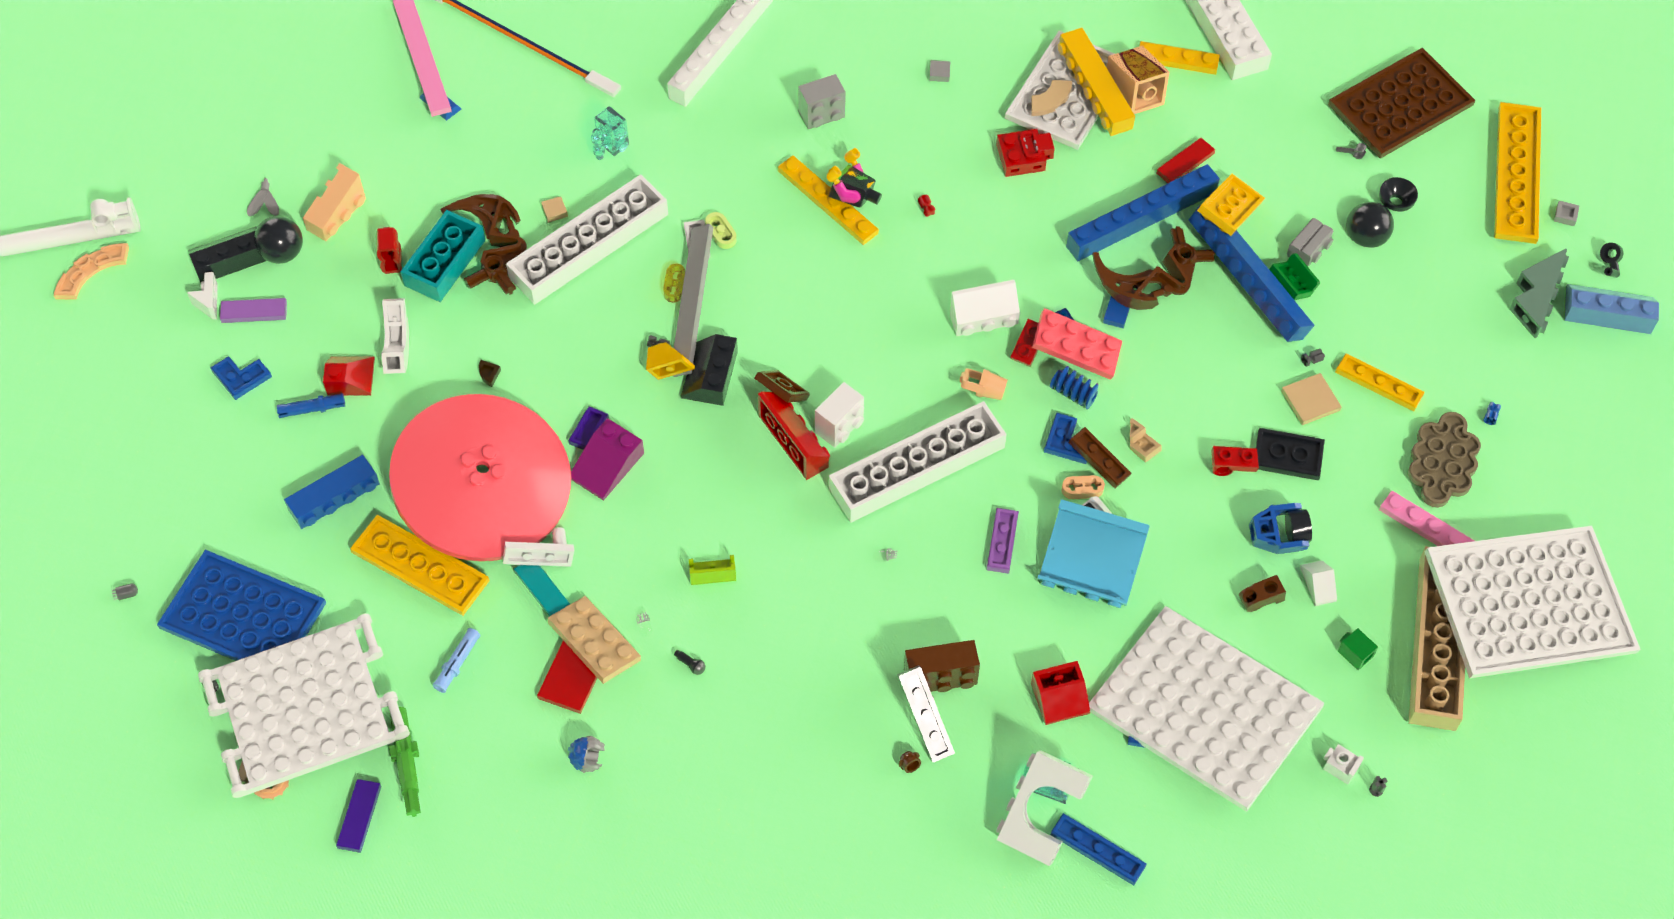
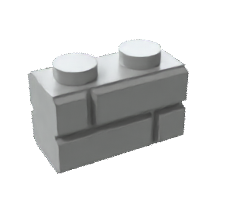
(1311, 241)

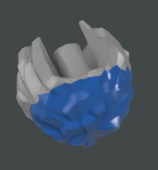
(585, 753)

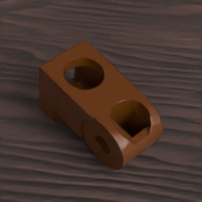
(1263, 594)

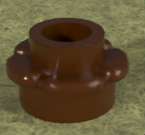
(910, 761)

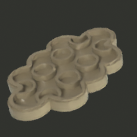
(1444, 459)

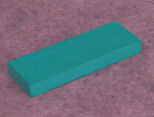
(541, 588)

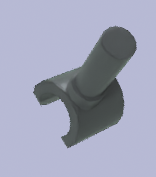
(1357, 152)

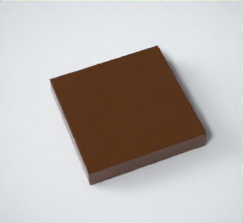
(782, 386)

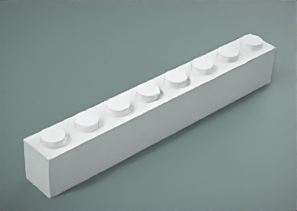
(714, 49)

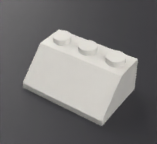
(984, 308)

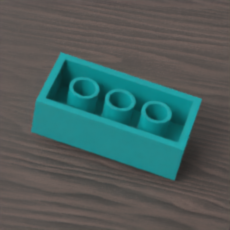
(443, 256)

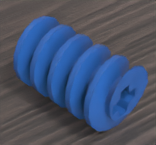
(1074, 387)

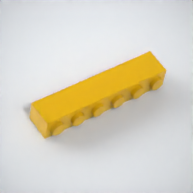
(1096, 82)

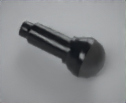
(696, 666)

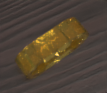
(670, 282)

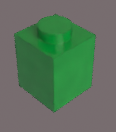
(1357, 648)

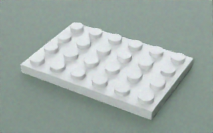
(1071, 120)

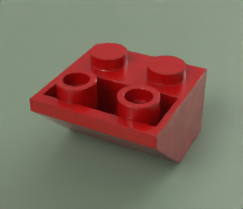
(1060, 692)

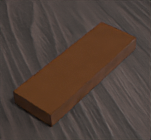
(1099, 457)

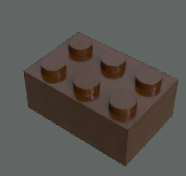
(946, 665)

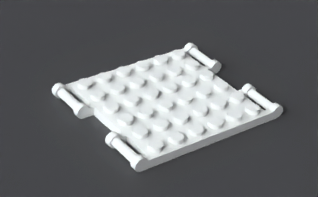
(302, 706)

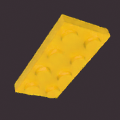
(1231, 204)

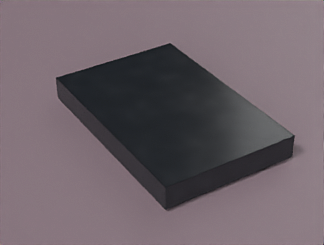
(1289, 453)

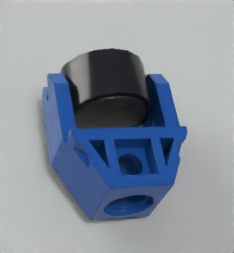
(1266, 534)

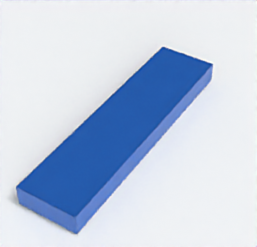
(1098, 849)

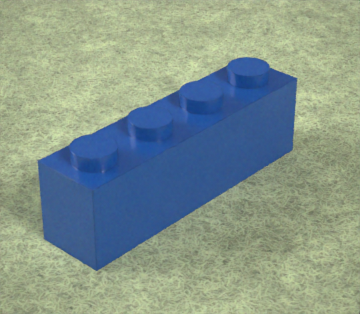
(332, 492)

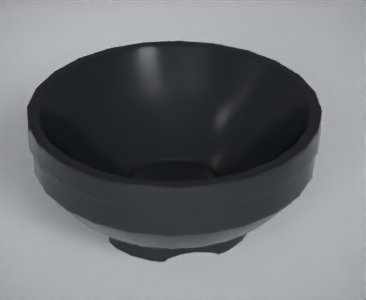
(1401, 189)

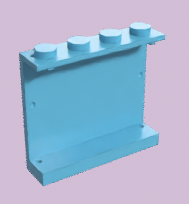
(1093, 553)

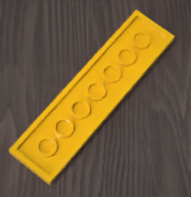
(1518, 173)

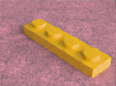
(1183, 58)

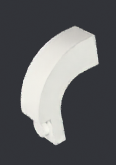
(396, 343)

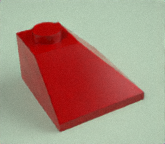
(349, 375)

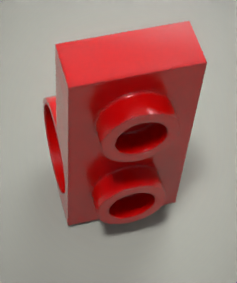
(1023, 350)
(1231, 459)

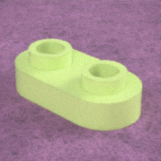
(722, 231)

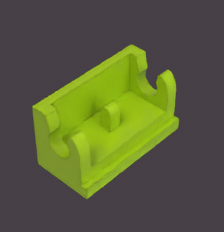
(712, 571)

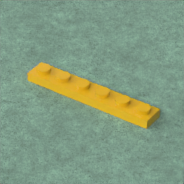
(819, 191)

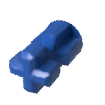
(1492, 413)

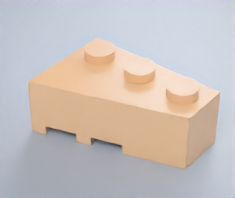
(336, 204)

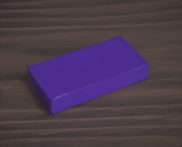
(586, 427)

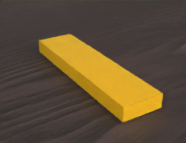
(1380, 382)

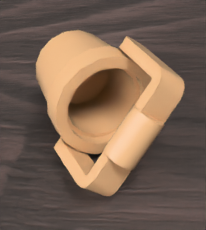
(989, 386)

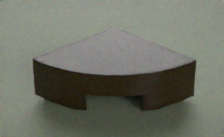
(489, 372)

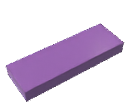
(253, 310)
(1002, 540)

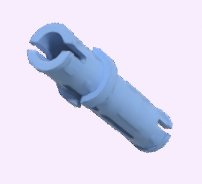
(451, 668)

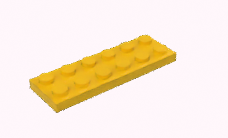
(420, 565)

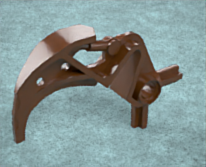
(511, 244)
(1176, 283)

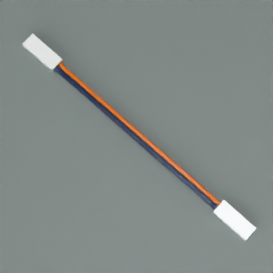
(592, 78)

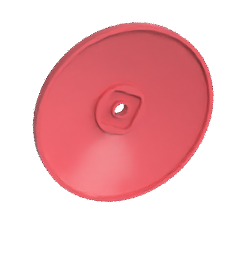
(472, 511)

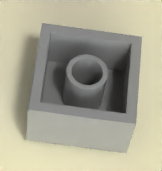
(821, 101)

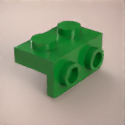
(1295, 277)

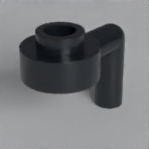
(1605, 254)

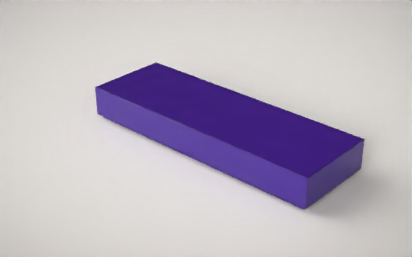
(358, 816)

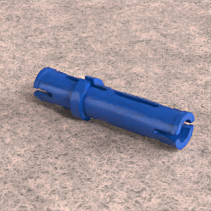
(313, 405)

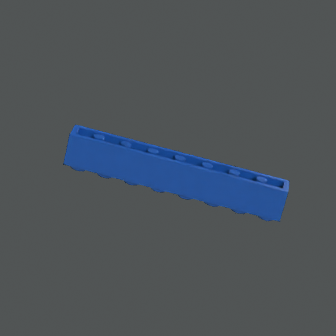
(1142, 212)
(1255, 279)

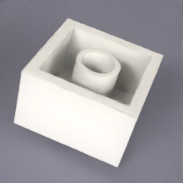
(839, 415)

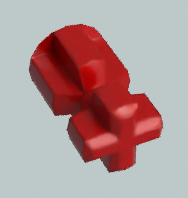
(925, 203)

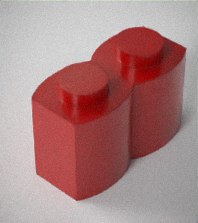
(389, 250)

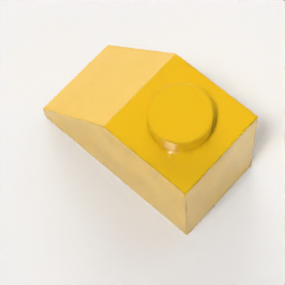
(666, 361)

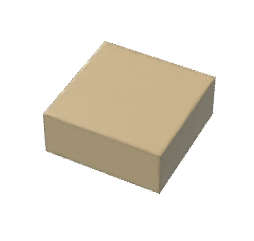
(554, 209)

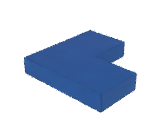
(239, 381)
(1059, 436)

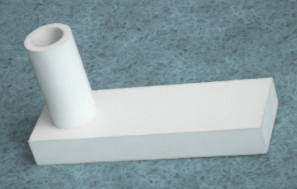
(540, 553)

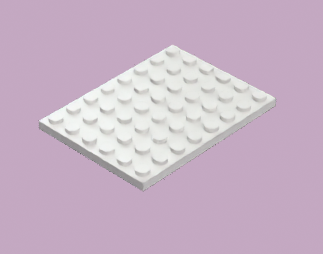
(1531, 601)
(1206, 707)

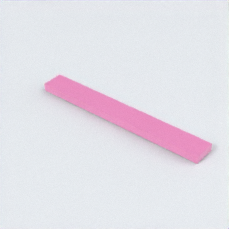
(422, 57)

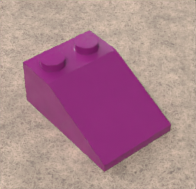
(607, 459)

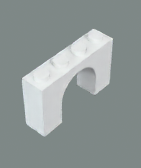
(1017, 828)

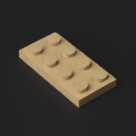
(594, 639)

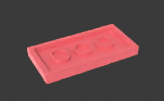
(1077, 344)

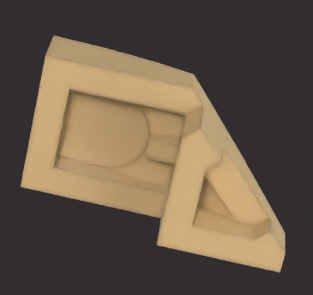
(1141, 443)

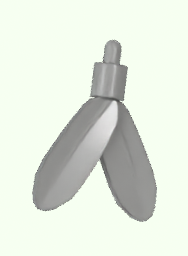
(262, 197)

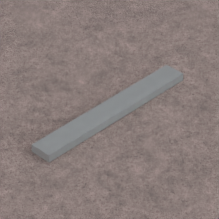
(693, 292)

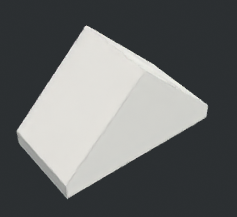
(1320, 582)

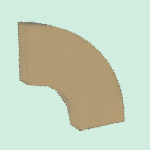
(1051, 99)

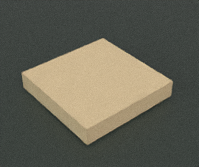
(1311, 399)

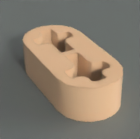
(1082, 487)

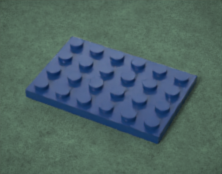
(238, 609)

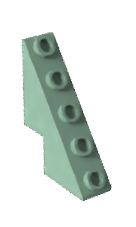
(1539, 289)

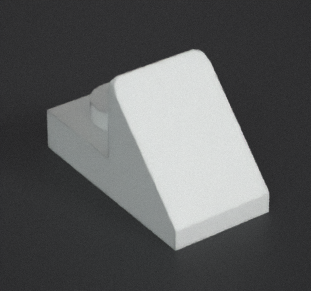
(206, 299)

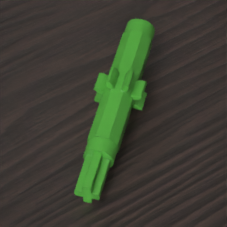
(404, 752)

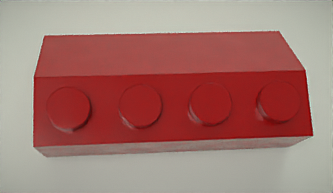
(793, 434)

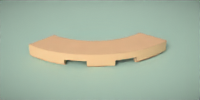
(87, 266)

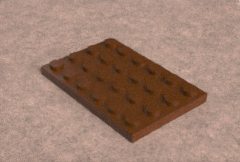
(1401, 102)

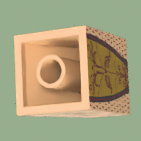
(1139, 78)

